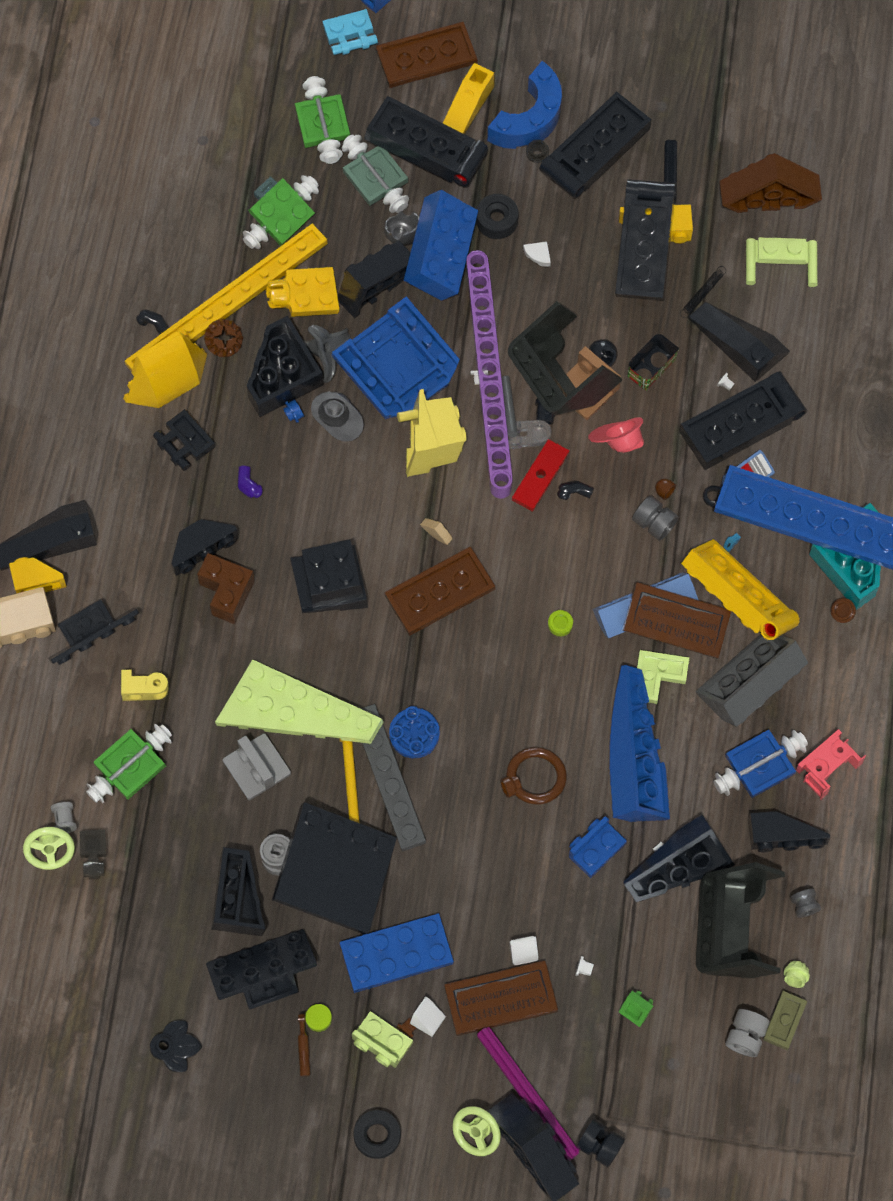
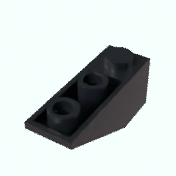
(777, 830)

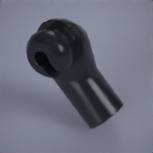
(147, 316)
(574, 486)

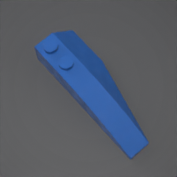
(635, 769)

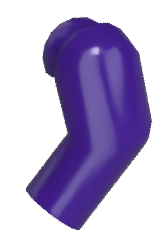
(246, 485)

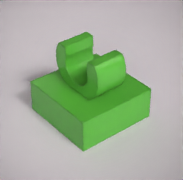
(636, 1008)

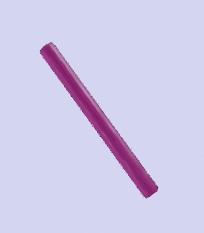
(525, 1089)

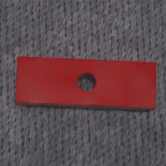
(546, 464)

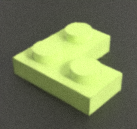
(661, 667)

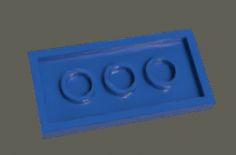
(396, 953)

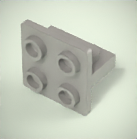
(256, 766)

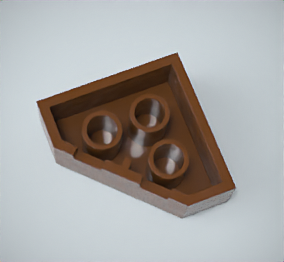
(770, 185)

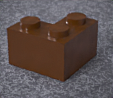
(230, 583)

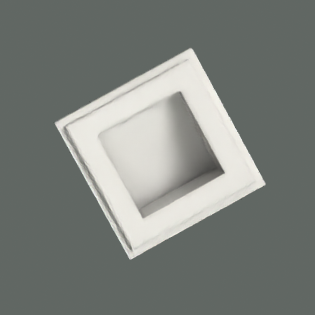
(524, 950)
(427, 1017)

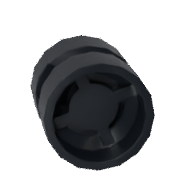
(604, 1152)

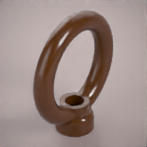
(511, 783)

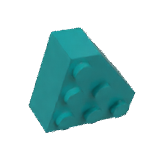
(852, 576)

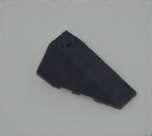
(742, 342)
(52, 535)
(679, 861)

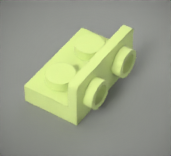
(382, 1040)

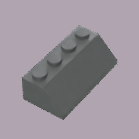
(752, 678)

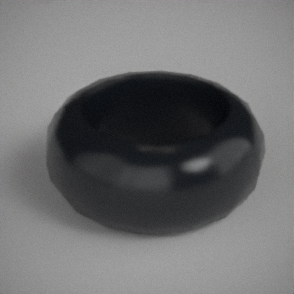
(709, 489)

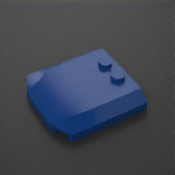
(398, 360)

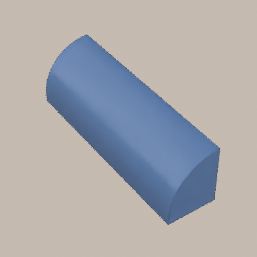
(613, 614)

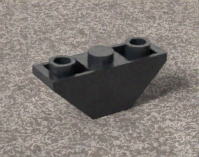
(200, 539)

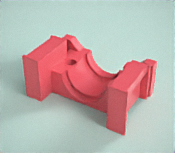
(827, 760)

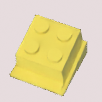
(434, 434)

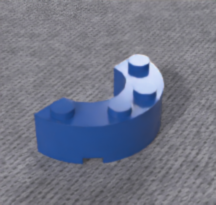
(536, 123)

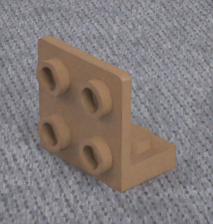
(586, 366)

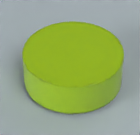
(560, 623)
(318, 1017)

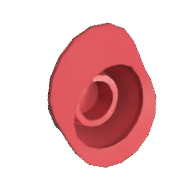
(620, 436)

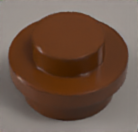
(843, 610)

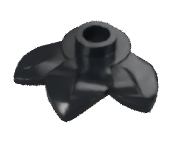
(178, 1046)

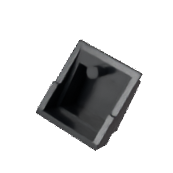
(329, 578)

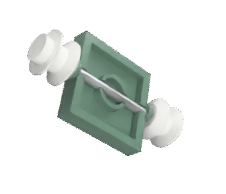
(375, 174)

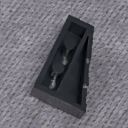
(372, 276)
(236, 895)

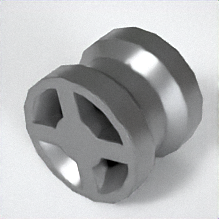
(805, 903)

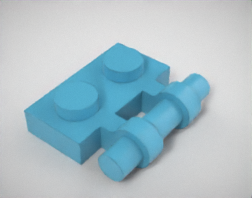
(348, 27)

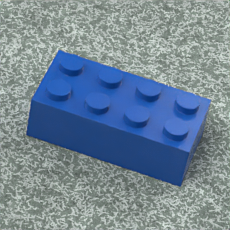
(441, 245)

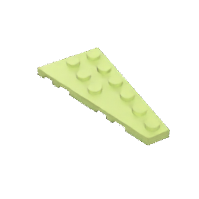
(288, 706)

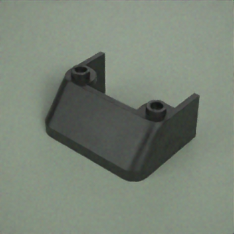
(535, 356)
(726, 921)

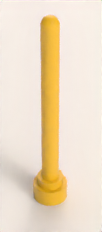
(350, 780)

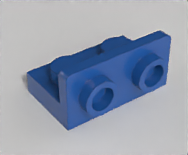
(596, 847)

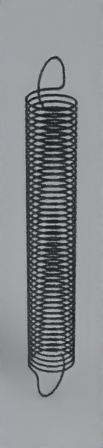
(705, 285)

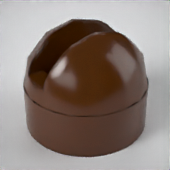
(665, 488)

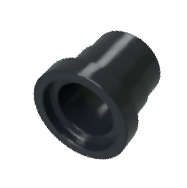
(542, 414)

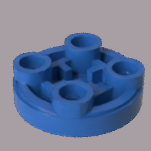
(414, 732)

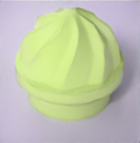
(796, 974)

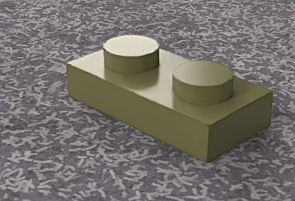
(785, 1020)

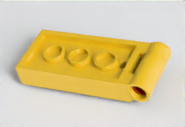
(740, 590)

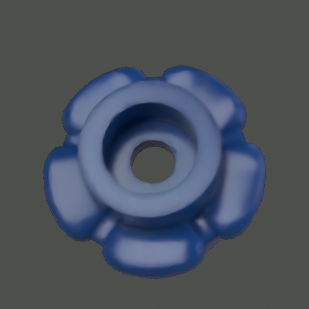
(293, 411)

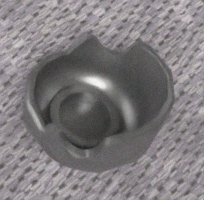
(401, 228)

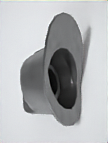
(337, 415)

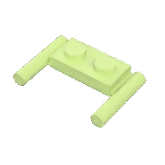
(781, 252)

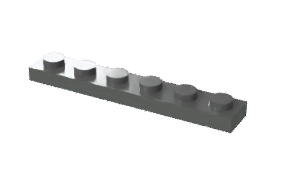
(393, 789)

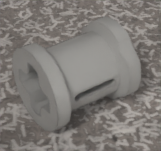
(63, 816)

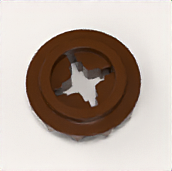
(216, 345)

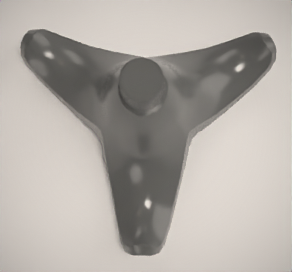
(324, 345)

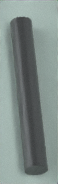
(509, 407)

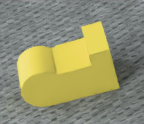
(143, 687)

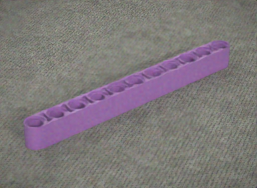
(489, 383)

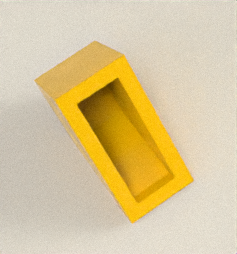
(33, 574)

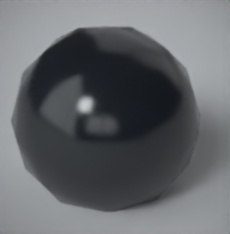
(605, 351)

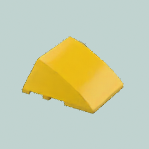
(166, 371)

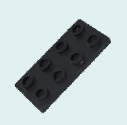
(263, 970)

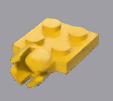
(305, 292)

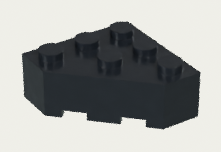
(282, 369)
(535, 1146)

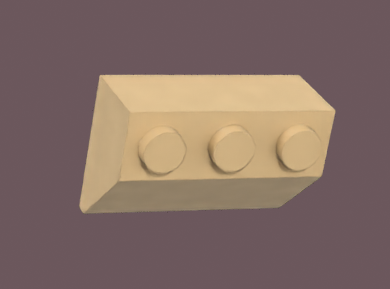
(25, 617)

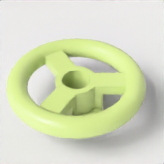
(49, 840)
(478, 1130)

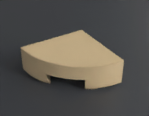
(437, 530)

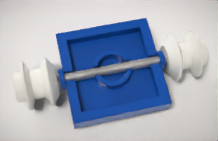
(760, 763)

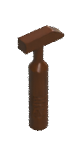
(303, 1048)

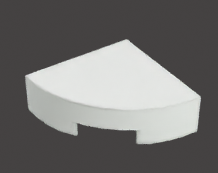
(538, 253)

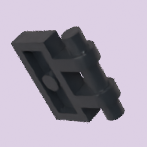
(189, 434)

